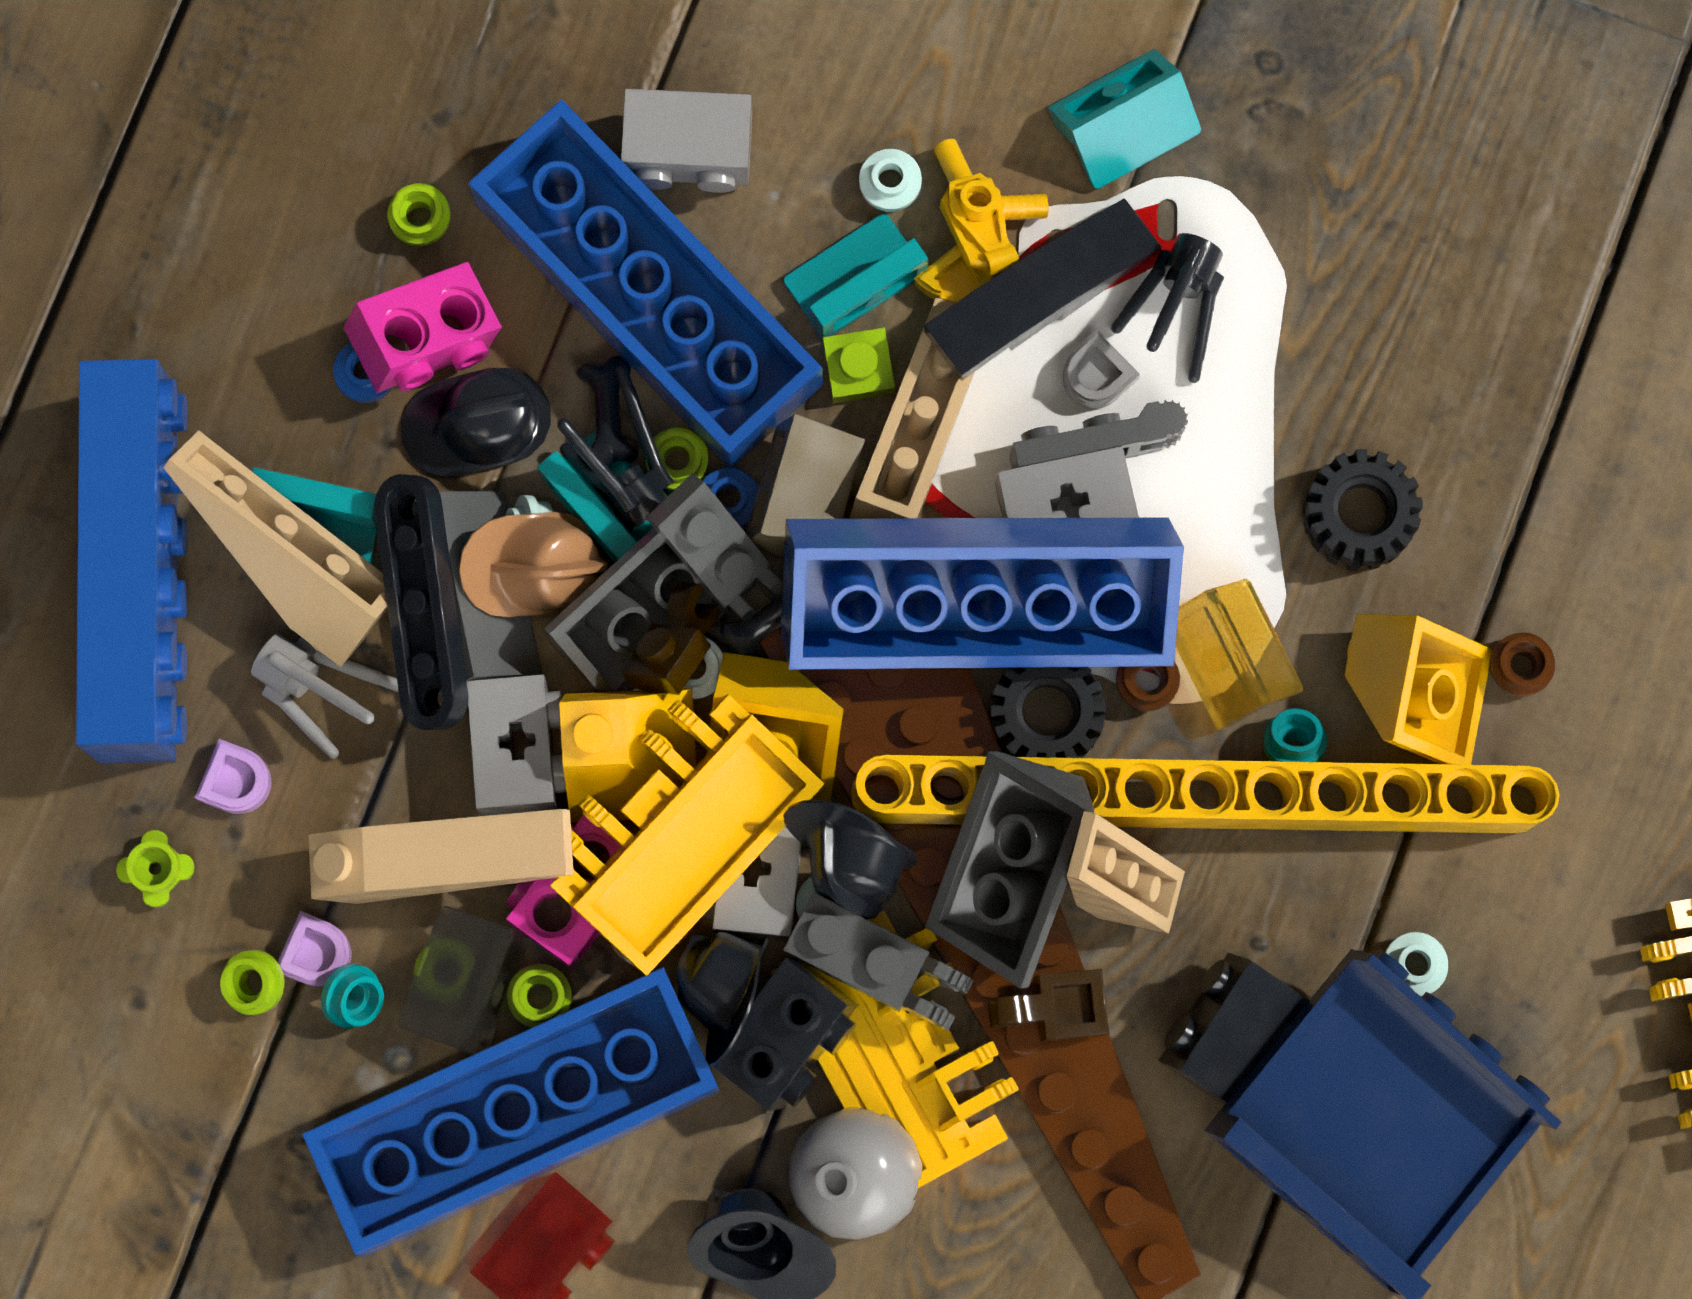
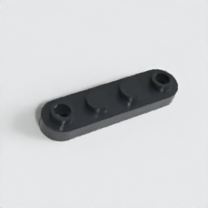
(421, 602)

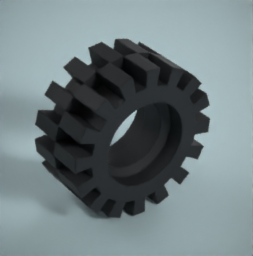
(1384, 479)
(1086, 704)

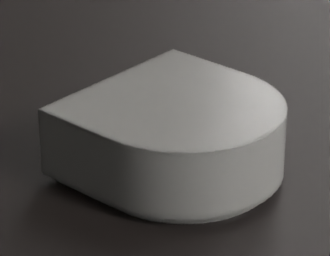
(1097, 373)

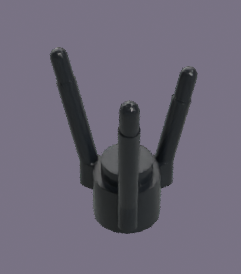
(1187, 271)
(633, 492)

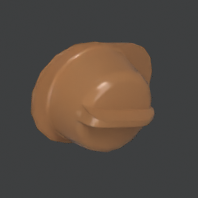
(528, 564)

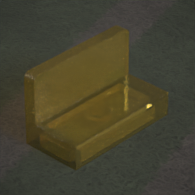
(1233, 653)

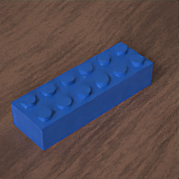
(646, 284)
(129, 563)
(980, 592)
(510, 1113)

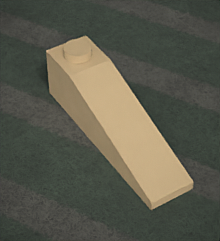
(913, 434)
(296, 563)
(439, 856)
(1121, 877)

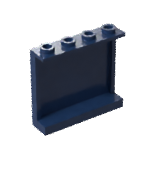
(1380, 1120)

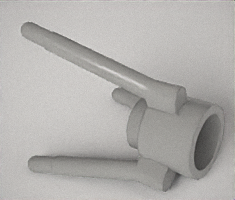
(290, 669)

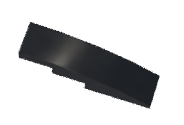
(1042, 288)

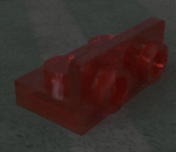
(546, 1245)

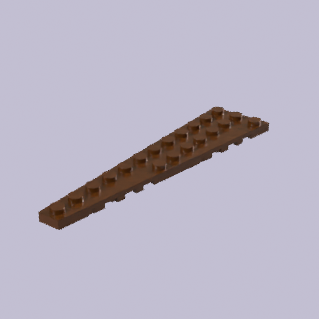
(1067, 1085)

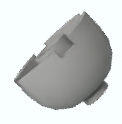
(854, 1174)

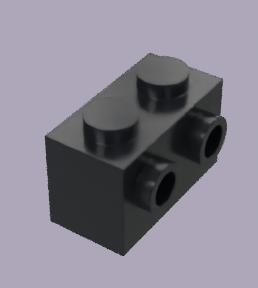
(1230, 1026)
(786, 1035)

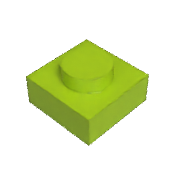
(859, 365)

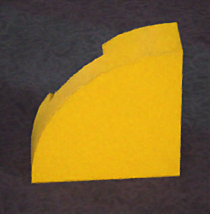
(950, 278)

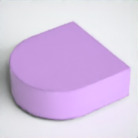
(234, 780)
(314, 951)

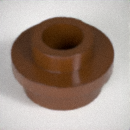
(1536, 651)
(1148, 700)

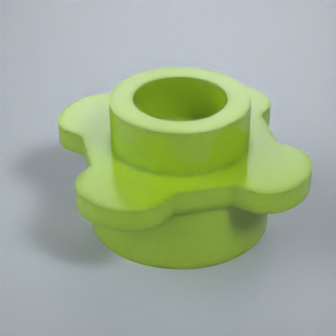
(136, 868)

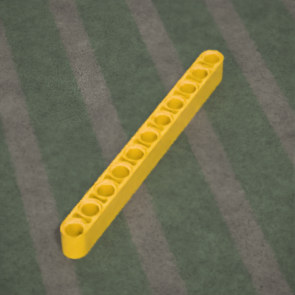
(1235, 784)

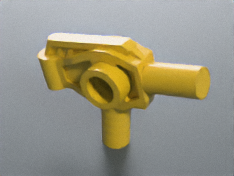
(979, 212)

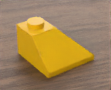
(1419, 684)
(788, 707)
(604, 745)

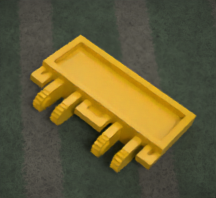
(689, 836)
(893, 1072)

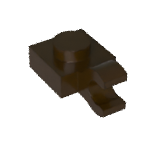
(673, 651)
(1063, 1006)

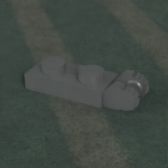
(1150, 431)
(713, 546)
(870, 959)

